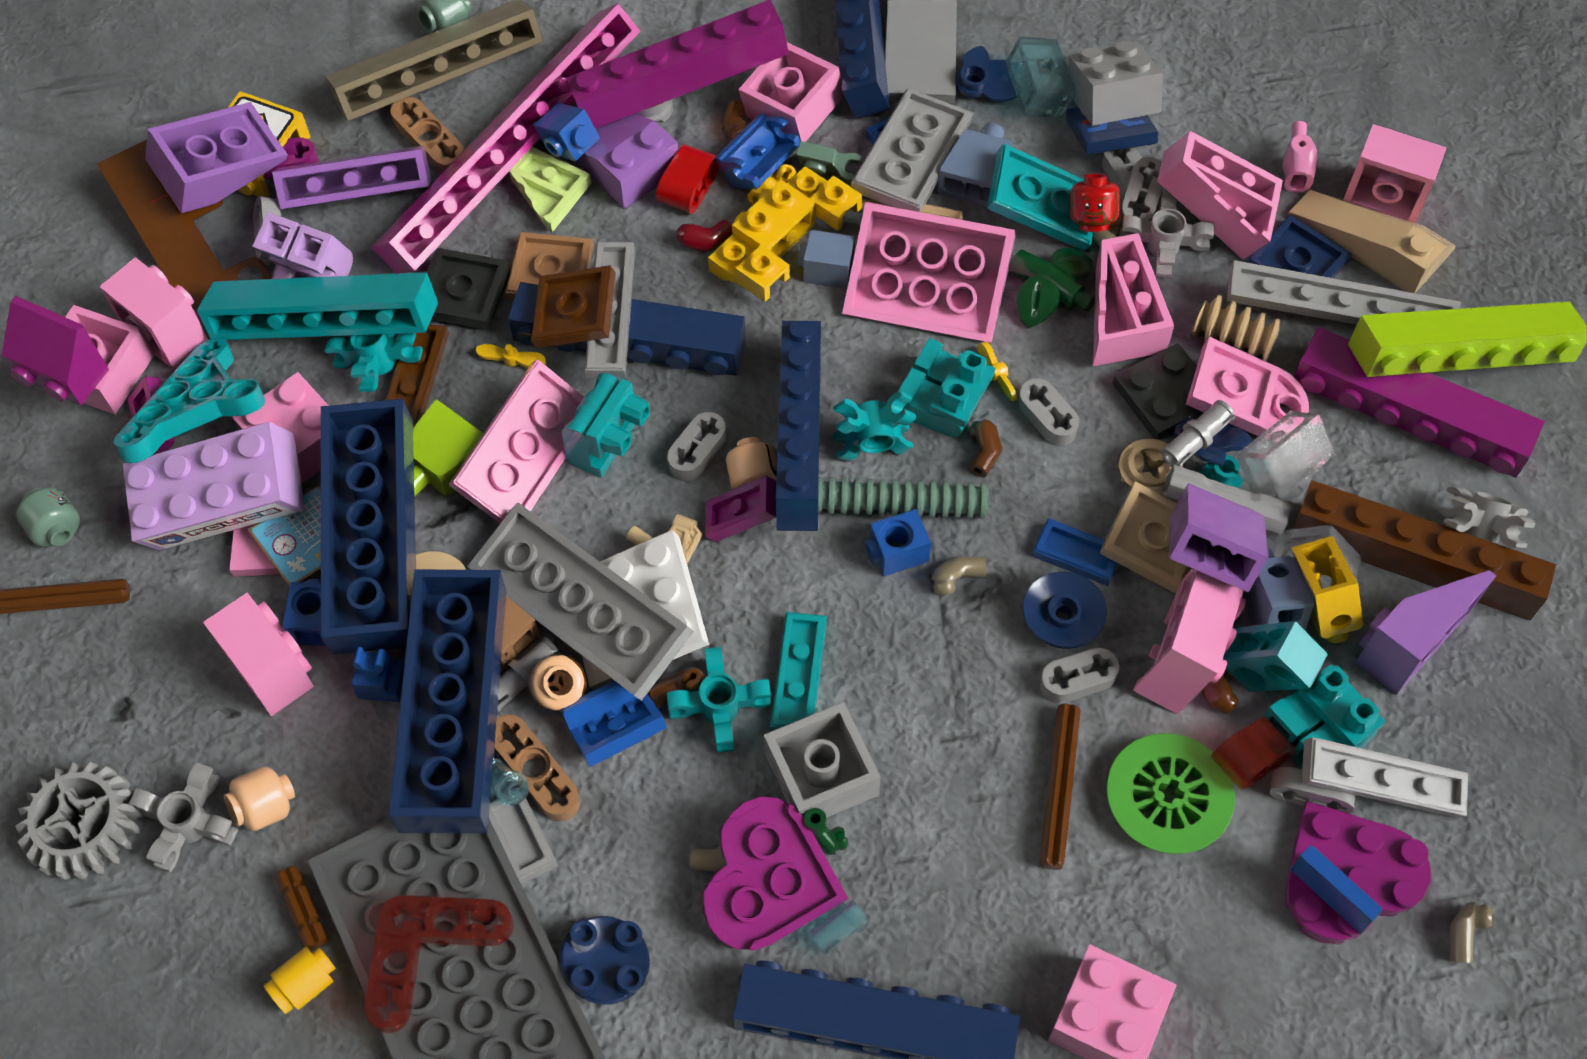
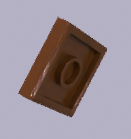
(573, 307)

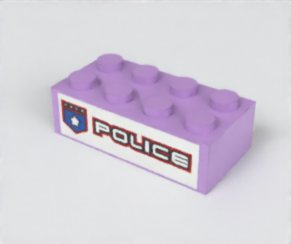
(213, 486)

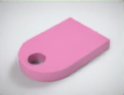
(1246, 384)

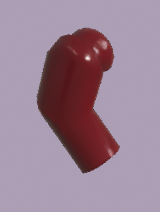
(703, 238)

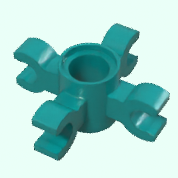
(374, 353)
(873, 426)
(685, 703)

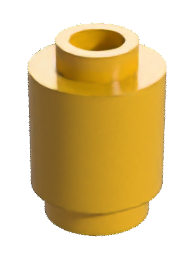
(300, 979)

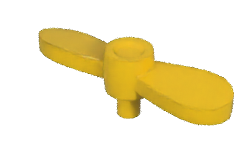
(508, 355)
(1001, 370)

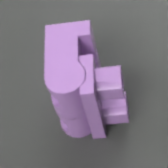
(301, 250)

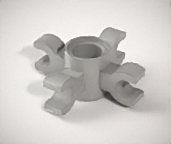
(1167, 233)
(1486, 517)
(167, 847)

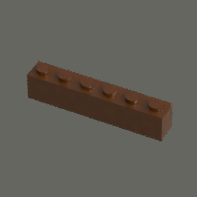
(1428, 549)

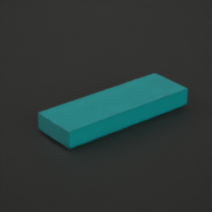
(798, 668)

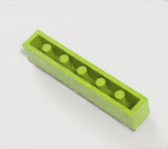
(1468, 338)

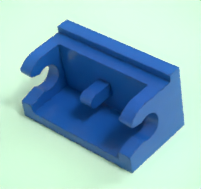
(756, 152)

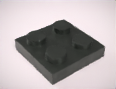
(466, 287)
(1159, 390)

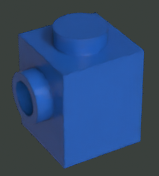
(567, 131)

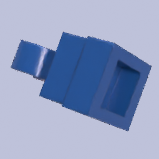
(377, 676)

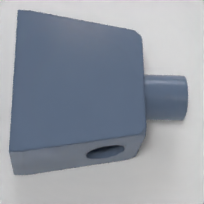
(971, 165)
(1279, 593)

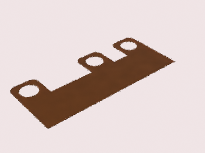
(164, 229)

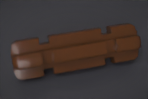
(301, 908)

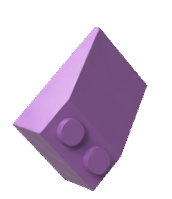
(212, 154)
(629, 157)
(1416, 628)

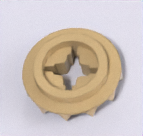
(1132, 463)

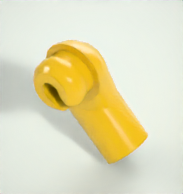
(784, 172)

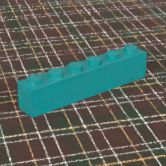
(319, 306)

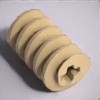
(1236, 328)

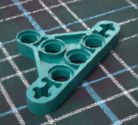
(189, 398)

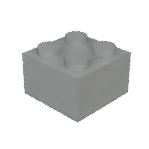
(1116, 83)
(822, 762)

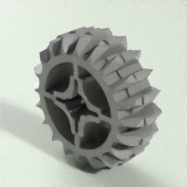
(54, 816)

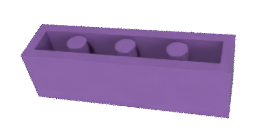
(351, 177)

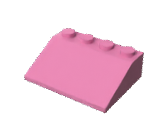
(929, 272)

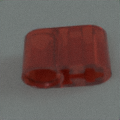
(1253, 753)

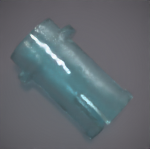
(509, 785)
(838, 926)

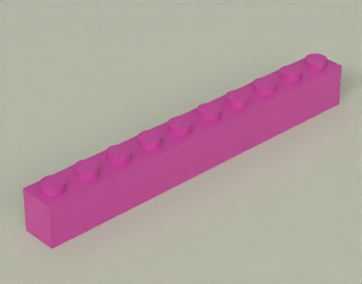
(500, 144)

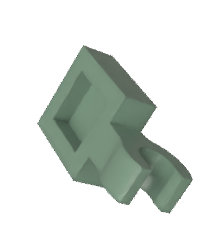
(824, 159)

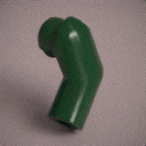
(828, 840)

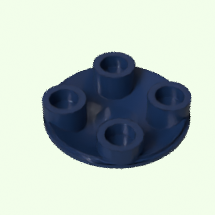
(604, 959)

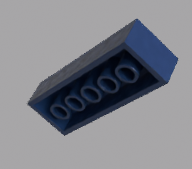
(367, 525)
(449, 702)

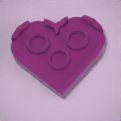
(1373, 855)
(770, 876)

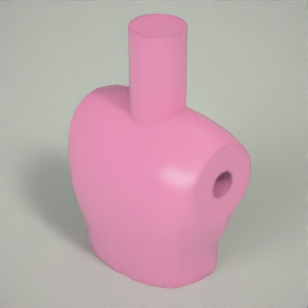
(1299, 160)

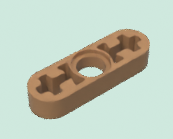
(426, 122)
(561, 783)

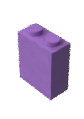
(1218, 537)

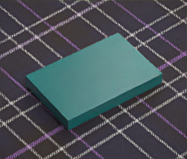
(1035, 196)

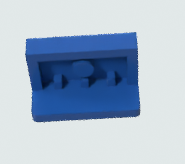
(611, 721)

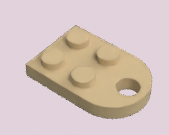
(1142, 538)

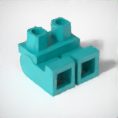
(946, 387)
(603, 424)
(1330, 704)

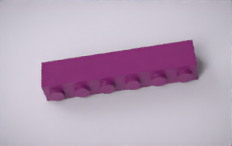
(680, 64)
(1422, 405)

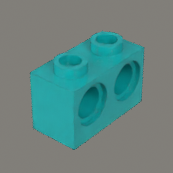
(1274, 657)

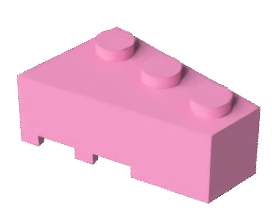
(1222, 191)
(1129, 305)
(1193, 642)

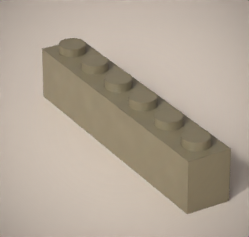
(434, 59)

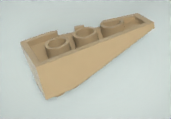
(1384, 243)

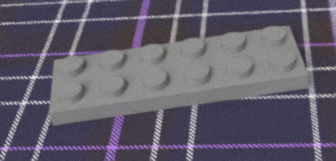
(583, 601)

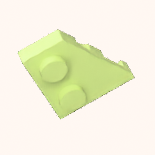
(549, 185)

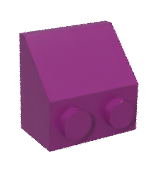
(51, 352)

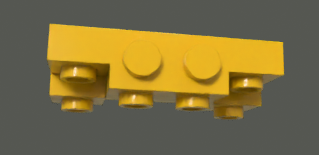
(775, 225)

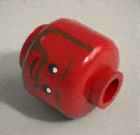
(1094, 203)

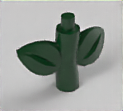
(1050, 283)

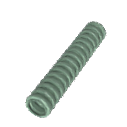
(903, 497)

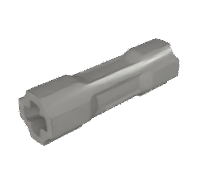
(1274, 510)

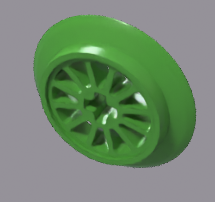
(1196, 759)

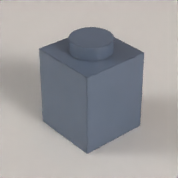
(827, 258)

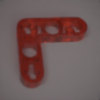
(409, 940)

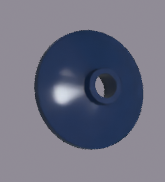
(1068, 594)

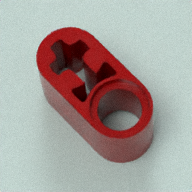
(687, 179)

